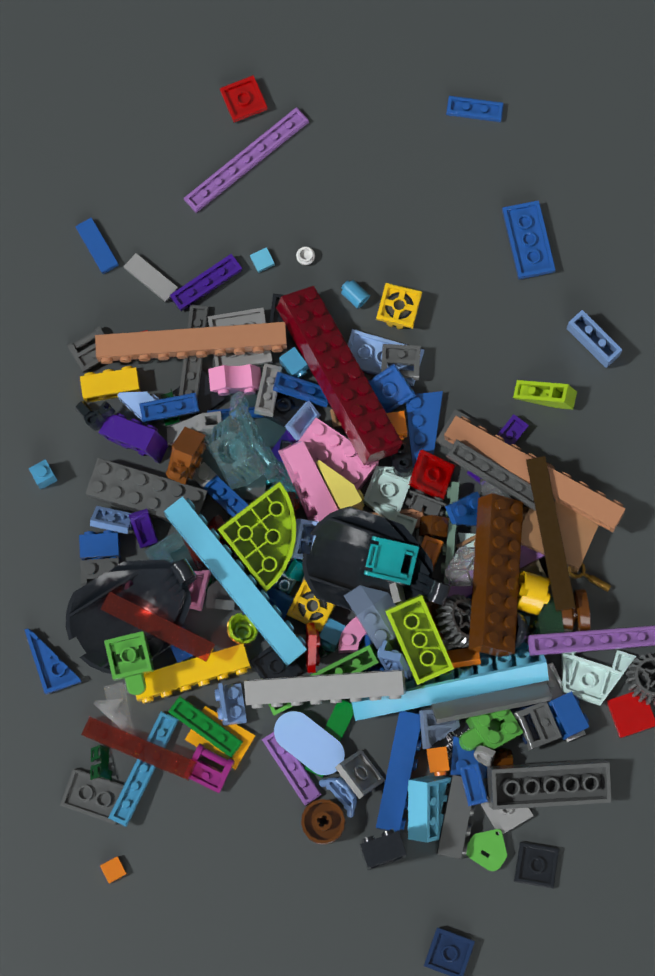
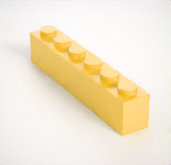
(193, 672)

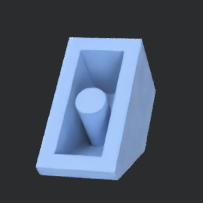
(132, 400)

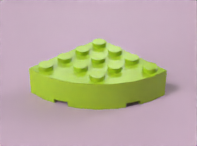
(263, 535)

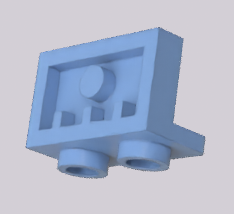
(111, 520)
(392, 659)
(231, 704)

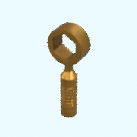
(593, 579)

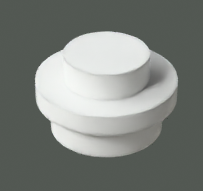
(305, 255)

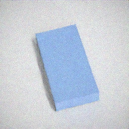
(302, 420)

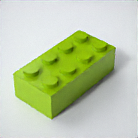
(419, 639)

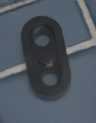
(402, 457)

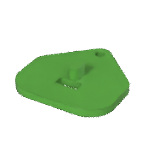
(490, 843)

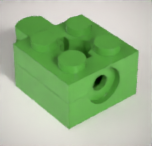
(130, 660)
(490, 730)

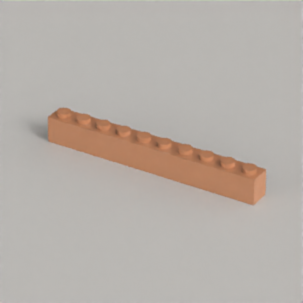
(191, 342)
(565, 490)

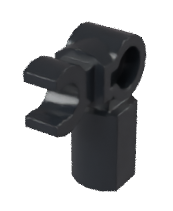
(94, 419)

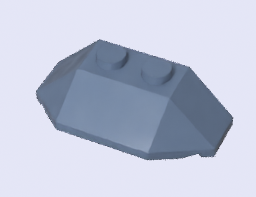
(369, 609)

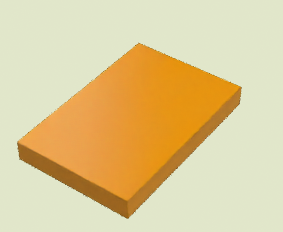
(236, 730)

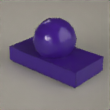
(143, 528)

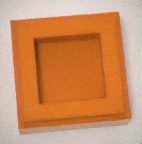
(113, 869)

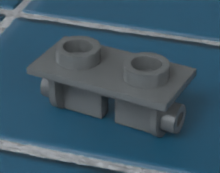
(419, 500)

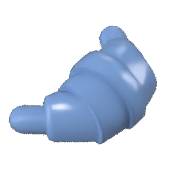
(342, 792)

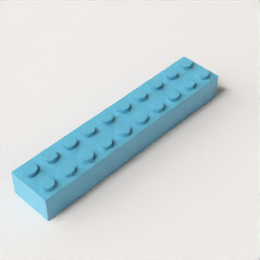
(235, 581)
(490, 676)

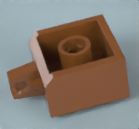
(186, 455)

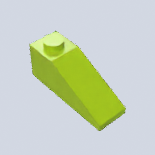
(545, 393)

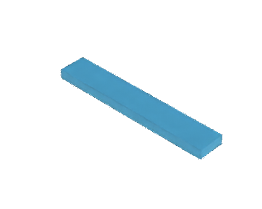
(142, 772)

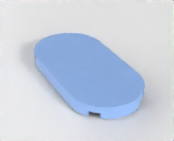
(308, 743)

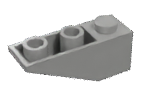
(201, 423)

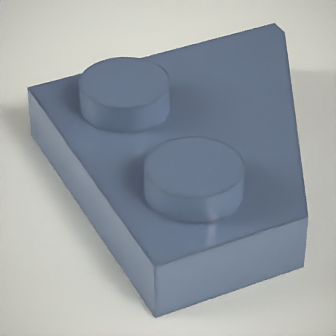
(431, 731)

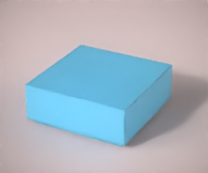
(262, 260)

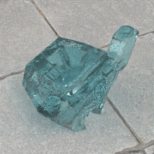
(242, 451)

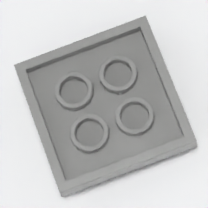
(245, 317)

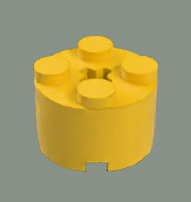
(532, 592)

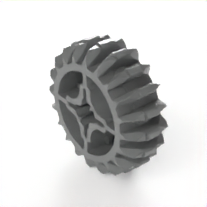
(455, 620)
(644, 674)

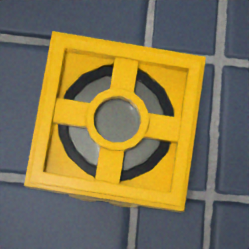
(399, 308)
(311, 609)

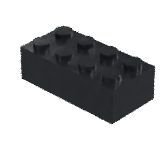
(382, 849)

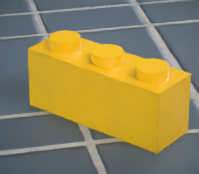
(109, 383)

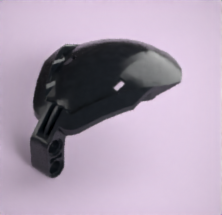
(341, 554)
(155, 587)

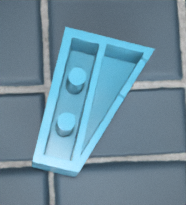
(425, 807)

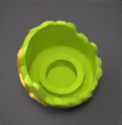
(241, 629)

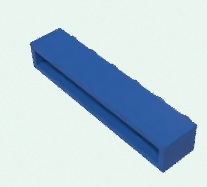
(399, 772)

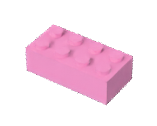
(337, 453)

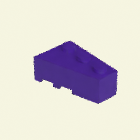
(134, 436)

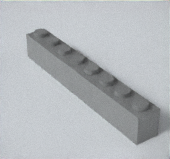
(325, 687)

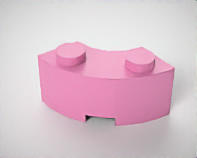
(232, 379)
(351, 637)

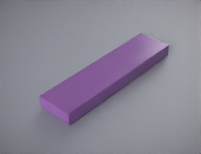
(292, 770)

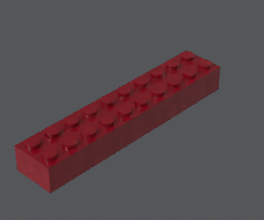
(339, 375)

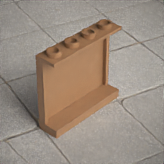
(575, 533)

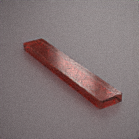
(158, 627)
(139, 748)

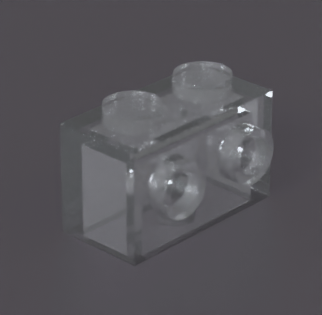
(461, 567)

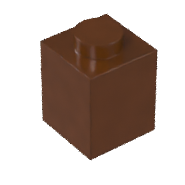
(433, 526)

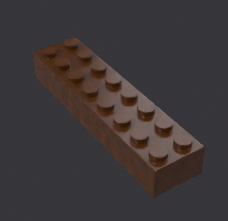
(496, 575)

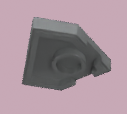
(219, 598)

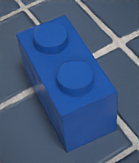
(99, 545)
(568, 715)

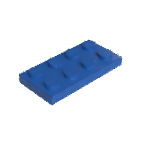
(528, 240)

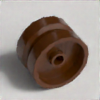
(579, 615)
(323, 810)

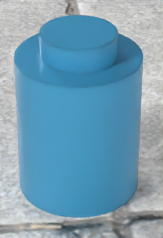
(354, 293)

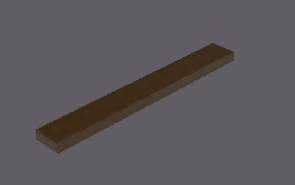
(550, 534)

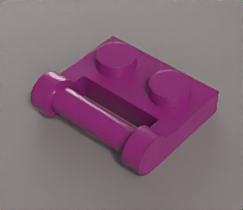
(207, 774)

